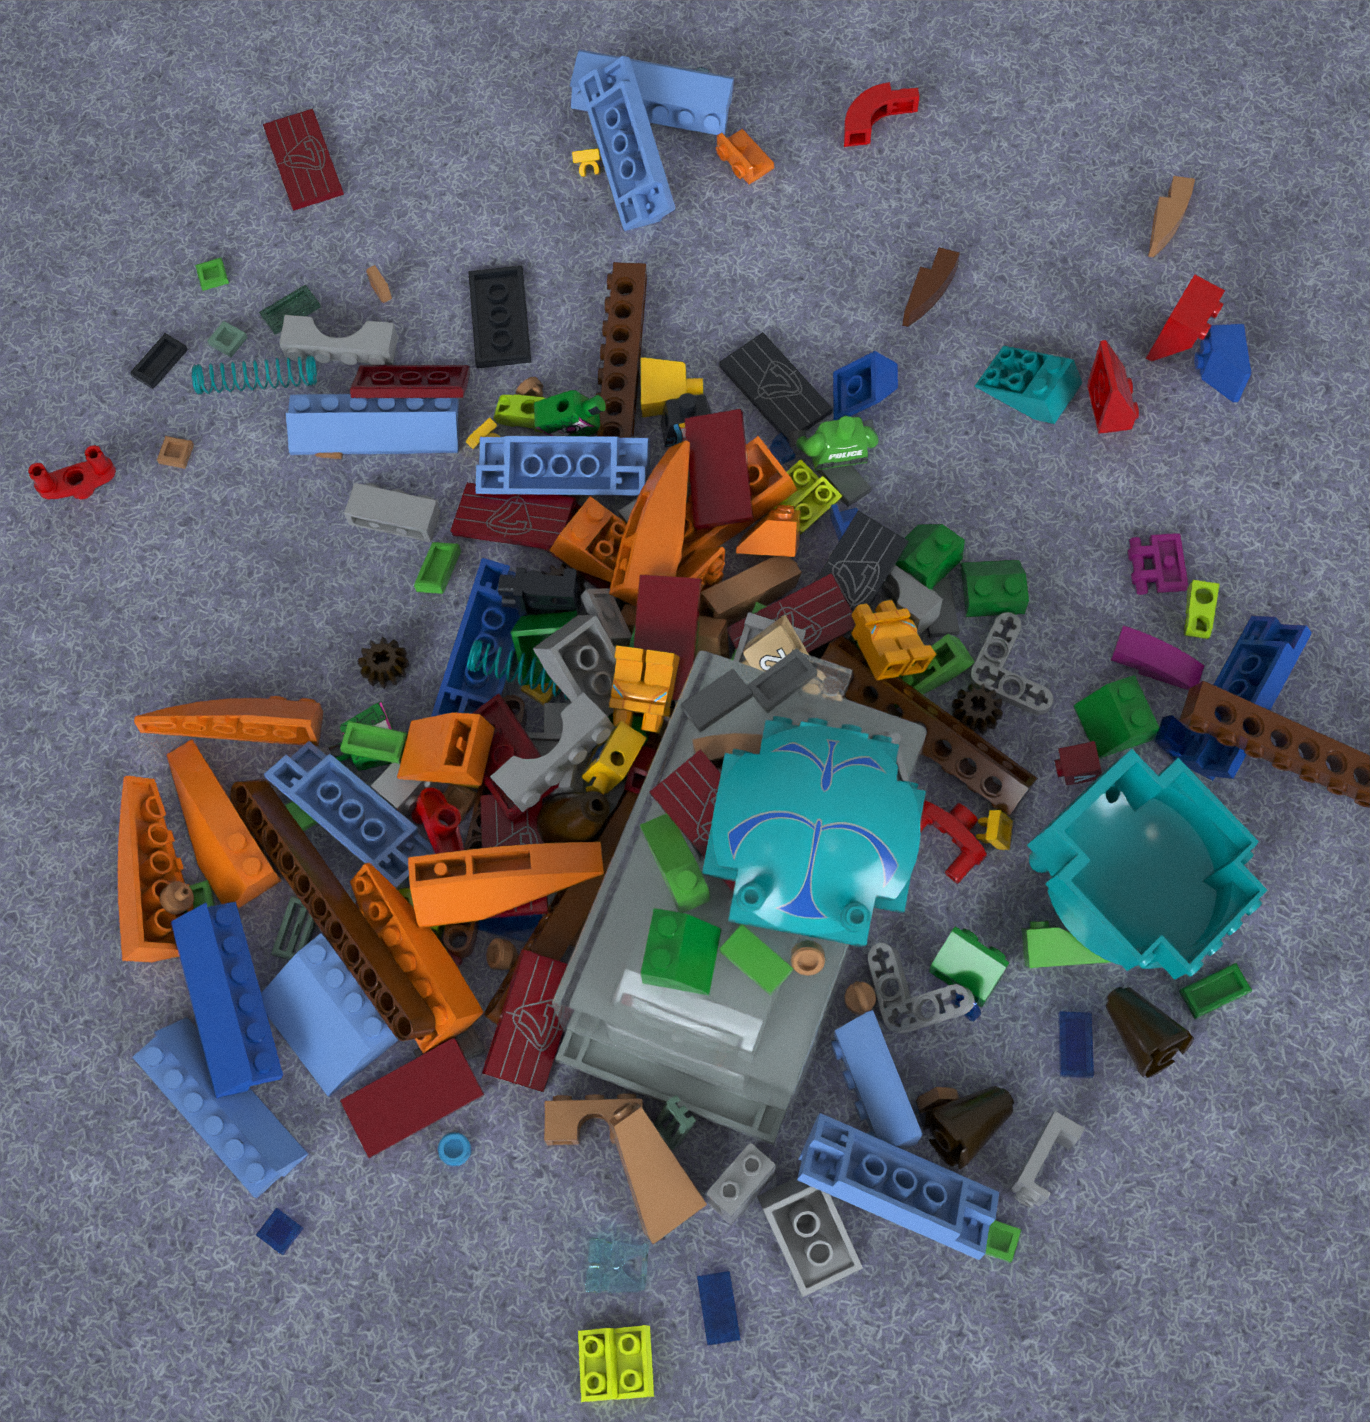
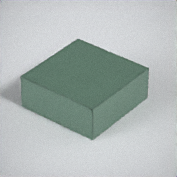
(227, 339)

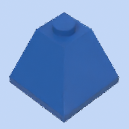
(863, 384)

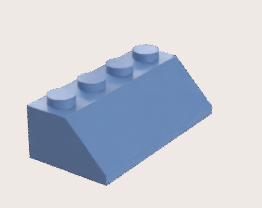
(875, 1082)

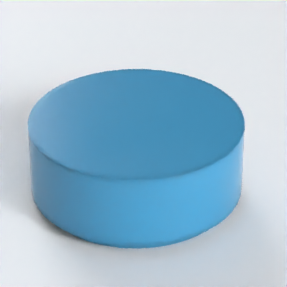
(454, 1149)

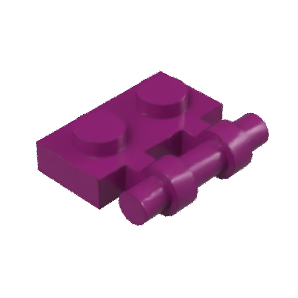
(1167, 562)

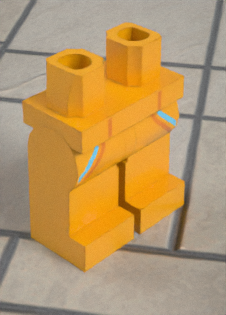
(890, 641)
(643, 685)

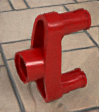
(62, 482)
(429, 810)
(957, 825)

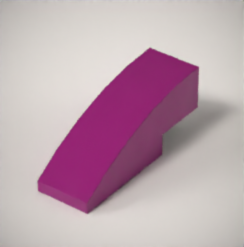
(1156, 659)

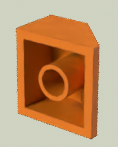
(773, 534)

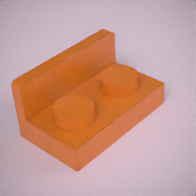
(744, 156)

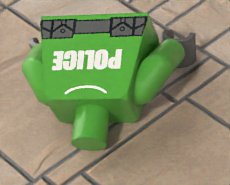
(837, 442)

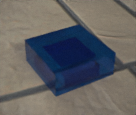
(1172, 736)
(279, 1231)

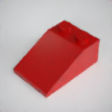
(1188, 319)
(1111, 392)

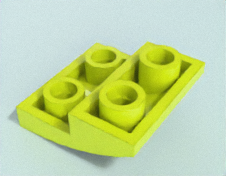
(812, 496)
(615, 1363)

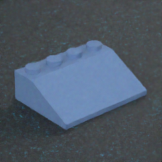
(326, 1015)

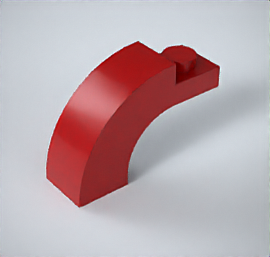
(874, 105)

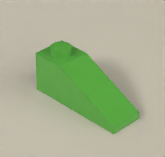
(948, 663)
(676, 863)
(1054, 947)

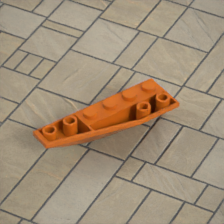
(655, 526)
(496, 879)
(418, 955)

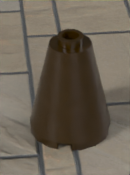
(572, 817)
(1146, 1031)
(967, 1124)

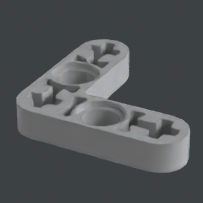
(995, 668)
(902, 1001)

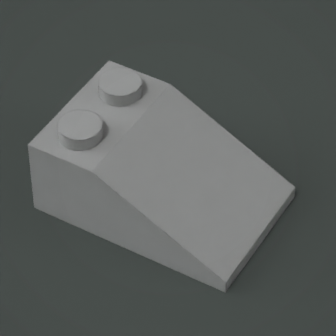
(580, 660)
(809, 1235)

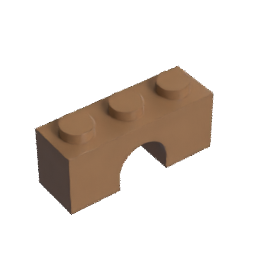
(566, 1116)

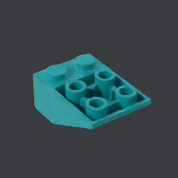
(1031, 382)

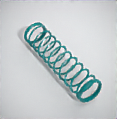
(310, 370)
(474, 657)

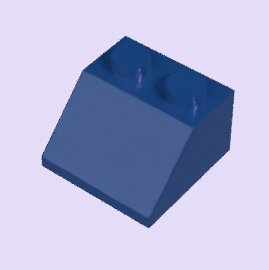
(1225, 360)

